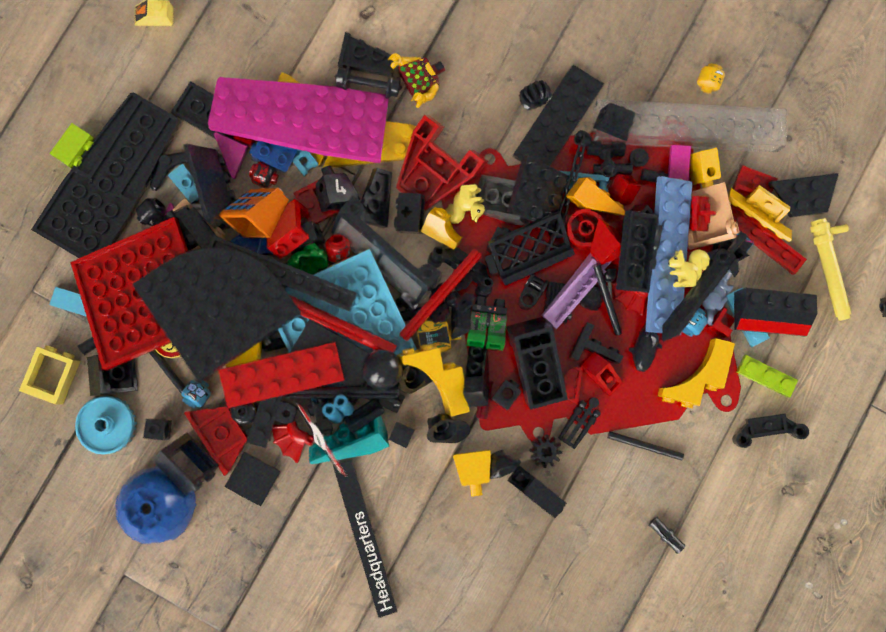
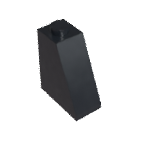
(537, 492)

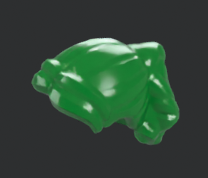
(309, 260)

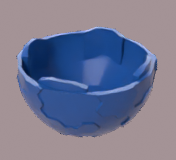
(169, 512)

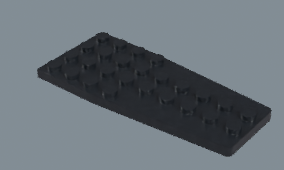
(108, 184)

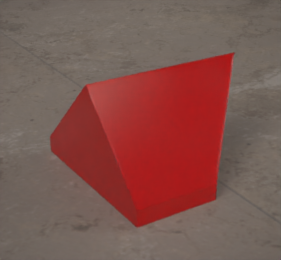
(605, 243)

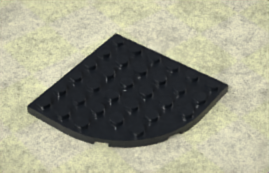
(215, 305)

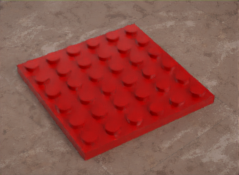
(115, 311)

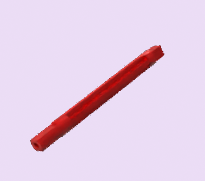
(343, 327)

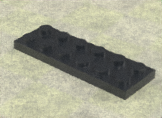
(559, 117)

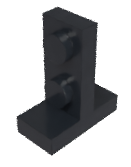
(593, 346)

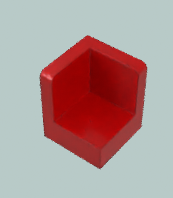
(624, 189)
(722, 323)

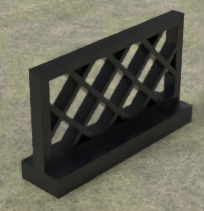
(539, 260)

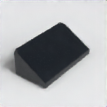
(460, 322)

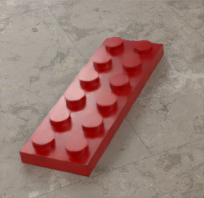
(281, 374)

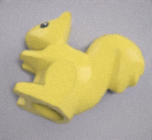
(466, 201)
(691, 271)

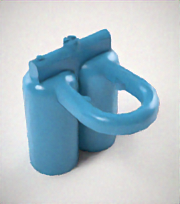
(341, 408)

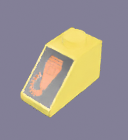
(154, 13)

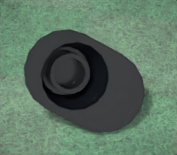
(413, 379)
(446, 430)

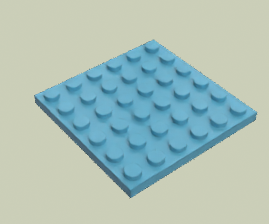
(372, 310)

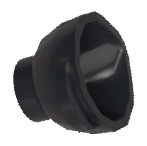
(593, 299)
(502, 464)

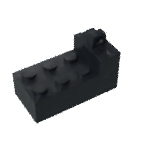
(537, 362)

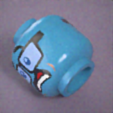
(196, 393)

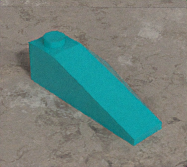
(345, 445)

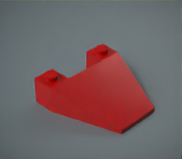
(431, 169)

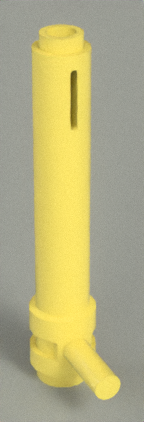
(823, 239)

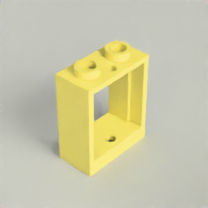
(64, 383)

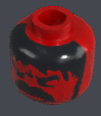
(263, 175)

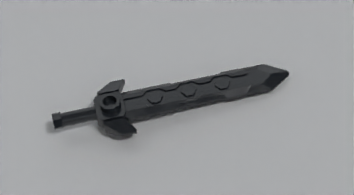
(720, 263)

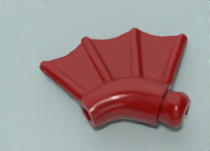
(631, 299)
(291, 440)

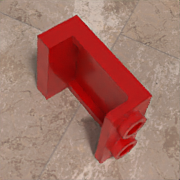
(288, 232)

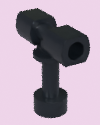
(606, 153)

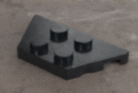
(806, 194)

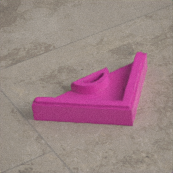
(232, 152)

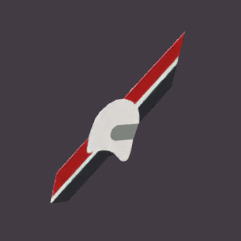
(319, 439)

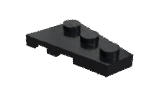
(364, 57)
(377, 198)

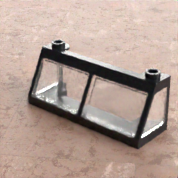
(392, 265)

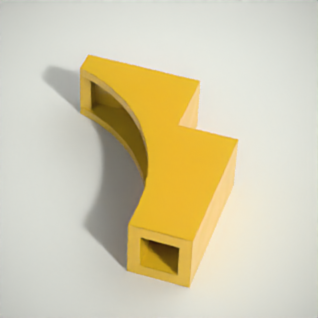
(711, 373)
(446, 377)

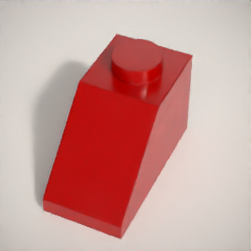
(602, 373)

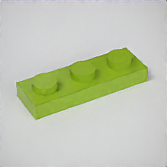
(767, 376)

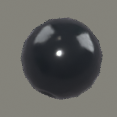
(382, 369)

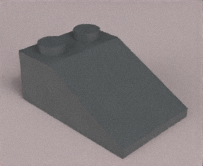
(497, 197)

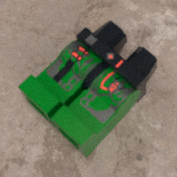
(489, 318)

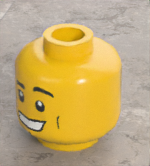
(710, 78)

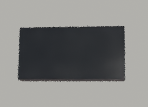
(364, 415)

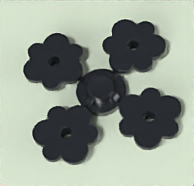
(454, 299)

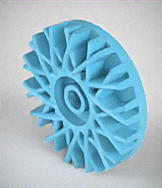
(118, 429)

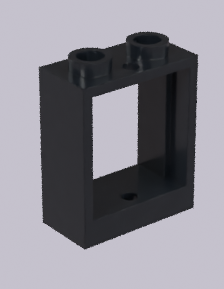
(195, 454)

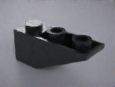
(476, 380)

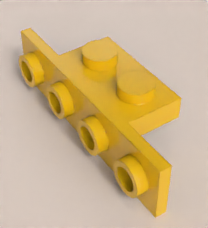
(764, 208)

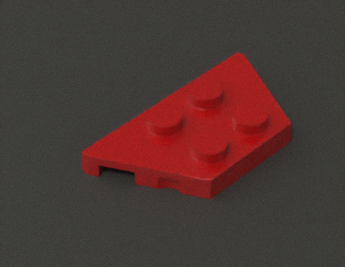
(219, 435)

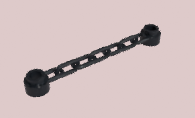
(583, 140)

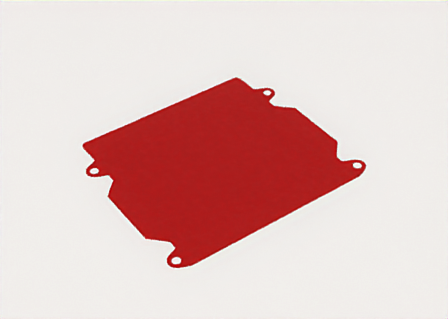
(636, 399)

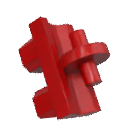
(700, 213)

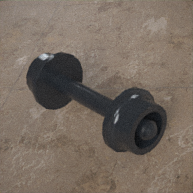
(344, 78)

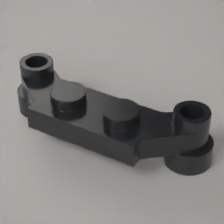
(454, 258)
(768, 426)

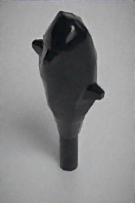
(645, 349)

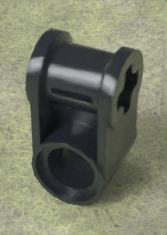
(534, 289)

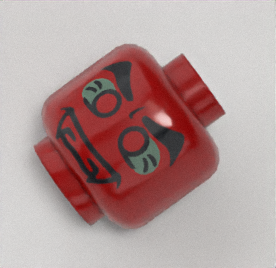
(337, 248)

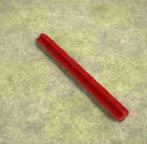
(439, 296)

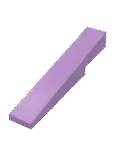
(573, 292)

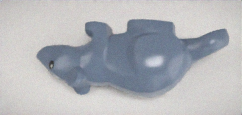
(717, 298)

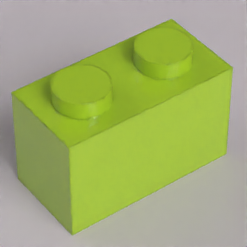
(72, 146)

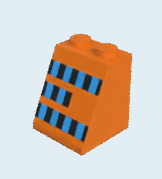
(256, 212)

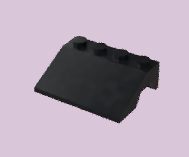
(210, 182)

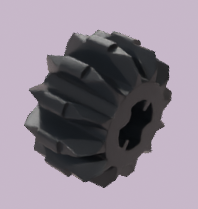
(535, 95)
(544, 459)

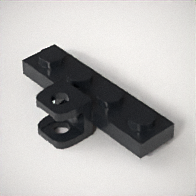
(266, 415)

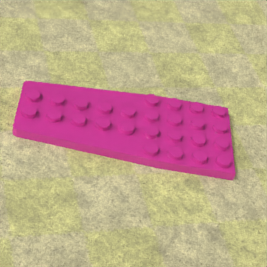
(302, 116)

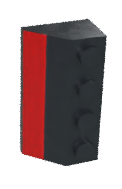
(774, 311)

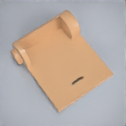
(721, 225)

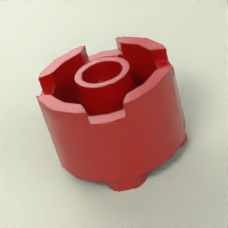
(580, 218)

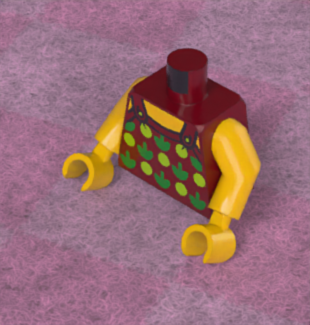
(418, 76)

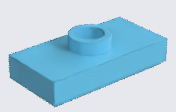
(184, 181)

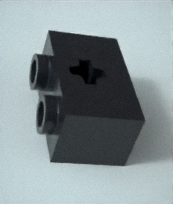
(413, 222)

